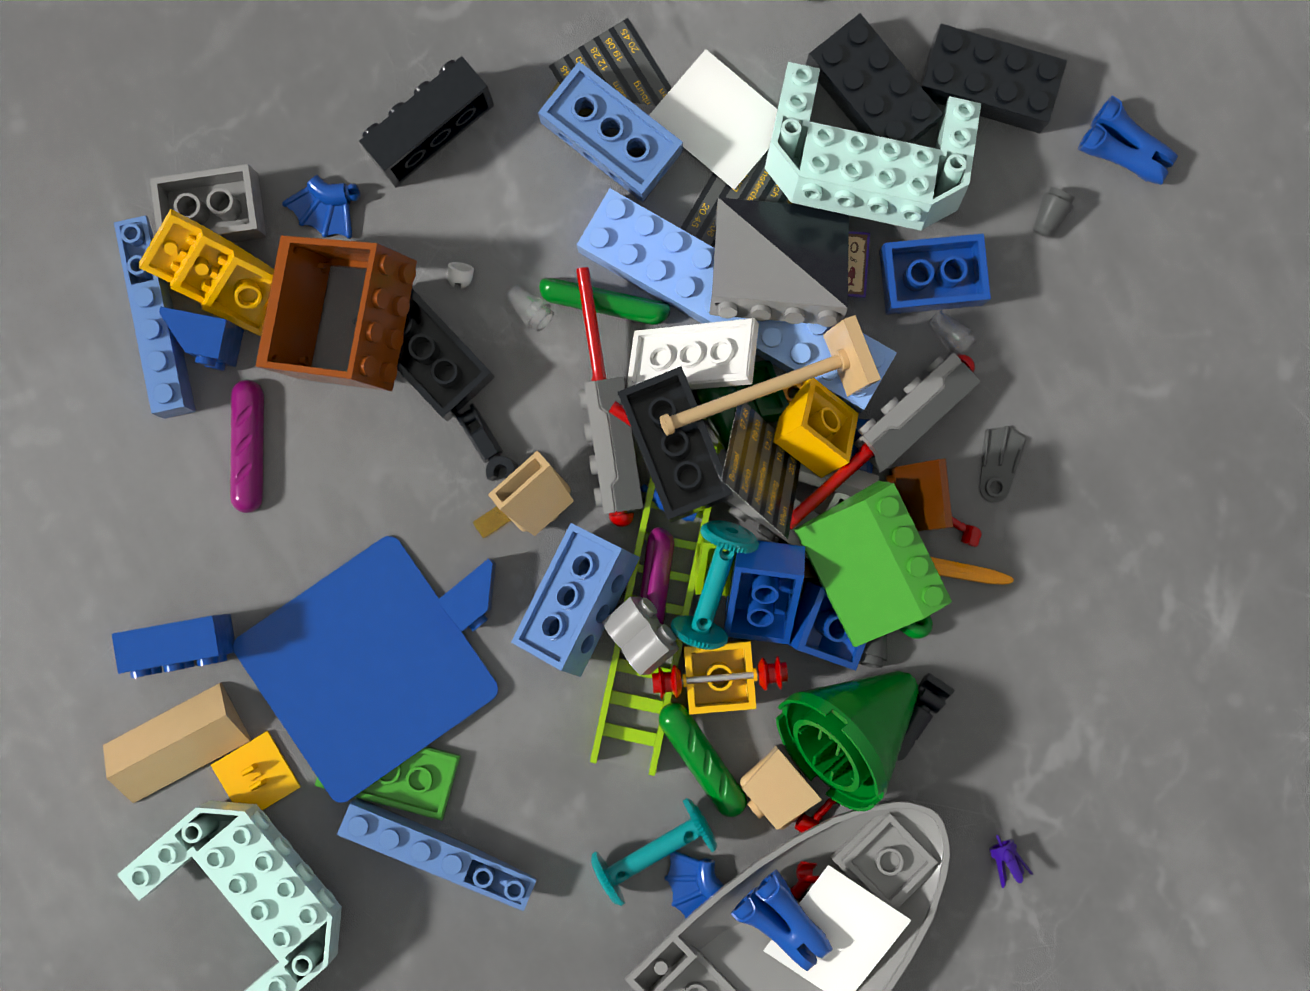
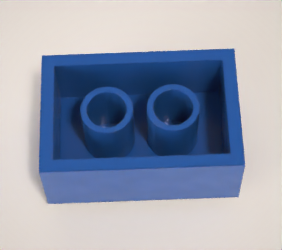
(934, 274)
(765, 592)
(174, 645)

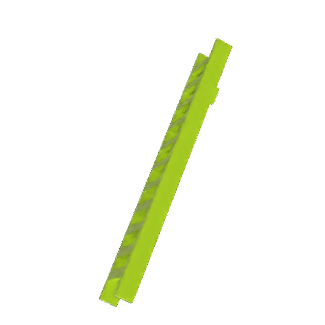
(622, 665)

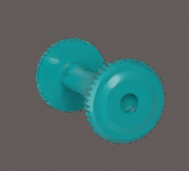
(695, 629)
(612, 876)

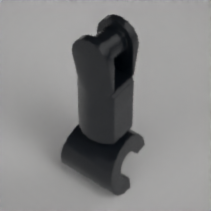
(485, 444)
(931, 698)

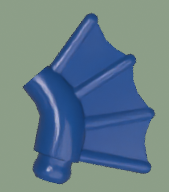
(324, 206)
(691, 881)

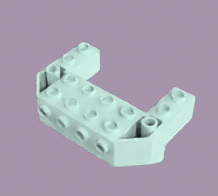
(868, 172)
(261, 881)

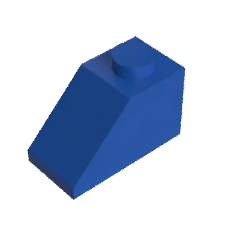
(471, 597)

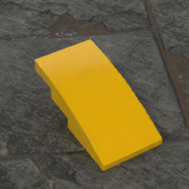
(210, 271)

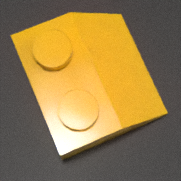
(817, 429)

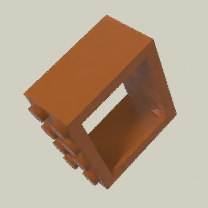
(298, 301)

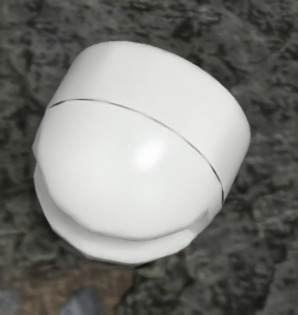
(459, 273)

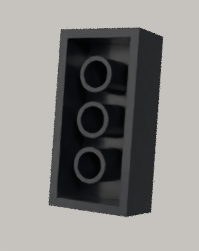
(1007, 79)
(873, 84)
(427, 120)
(438, 361)
(682, 463)

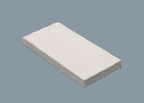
(708, 352)

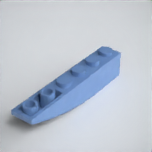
(159, 350)
(435, 853)

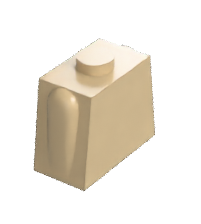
(532, 495)
(778, 790)

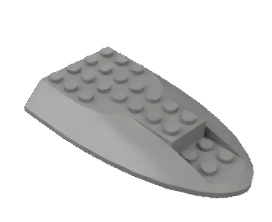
(890, 851)

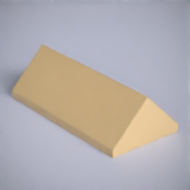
(174, 744)

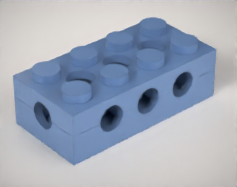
(610, 110)
(575, 600)

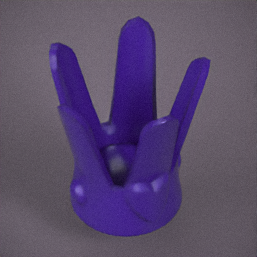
(1006, 852)

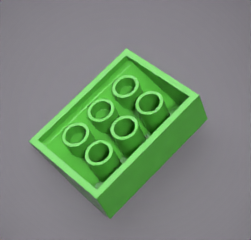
(873, 564)

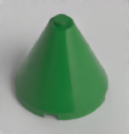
(850, 734)

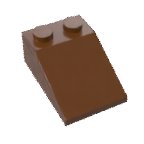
(924, 493)

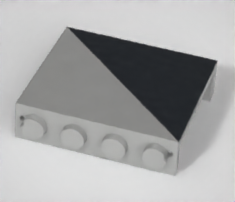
(780, 262)

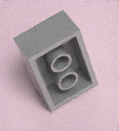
(217, 198)

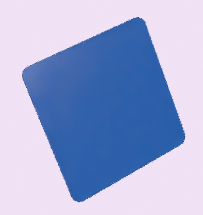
(365, 668)

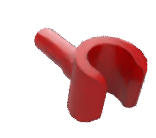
(971, 534)
(806, 822)

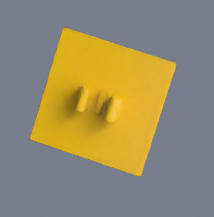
(256, 773)

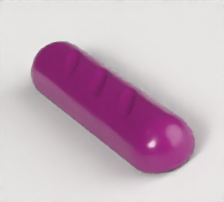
(247, 446)
(657, 569)

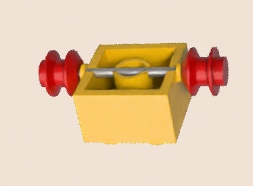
(720, 678)

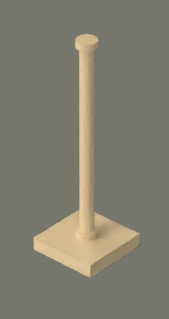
(848, 355)

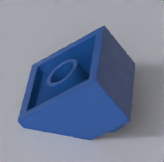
(208, 338)
(820, 630)

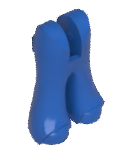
(1125, 143)
(780, 917)

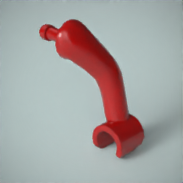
(805, 877)

